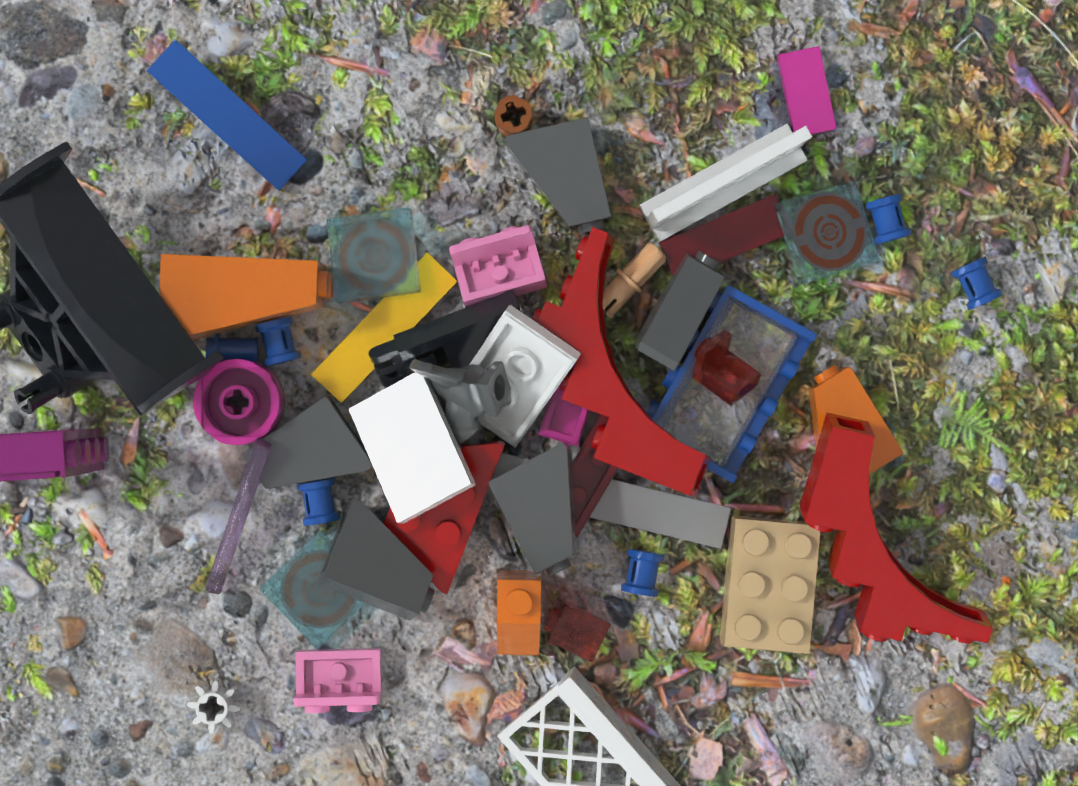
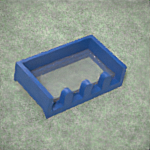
(705, 421)

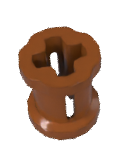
(520, 105)

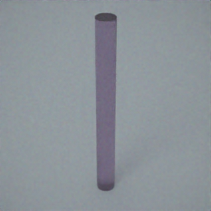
(238, 516)

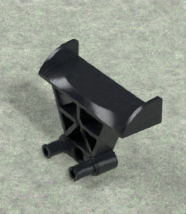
(83, 298)

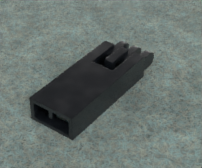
(445, 342)

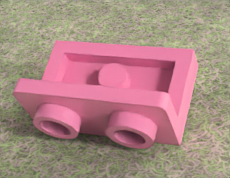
(498, 265)
(338, 679)

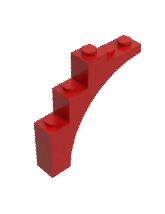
(630, 436)
(890, 595)

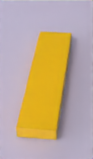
(350, 362)

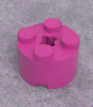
(221, 419)

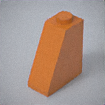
(842, 394)
(518, 612)

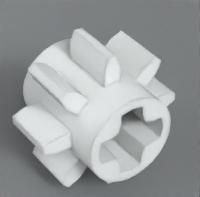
(205, 712)

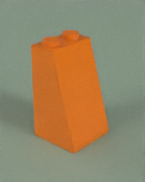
(239, 292)

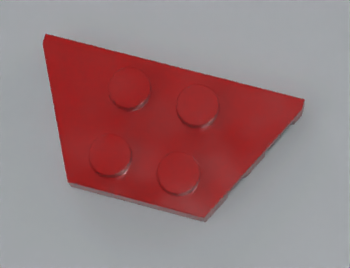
(442, 532)

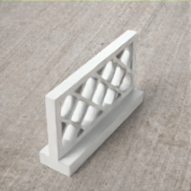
(725, 181)
(601, 722)

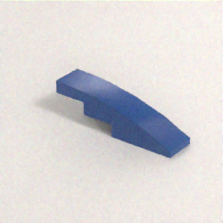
(226, 114)

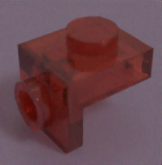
(722, 370)
(576, 630)

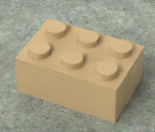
(769, 584)

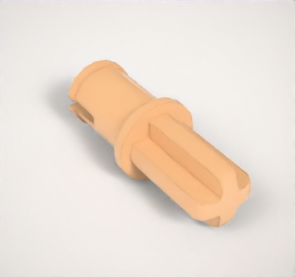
(632, 278)

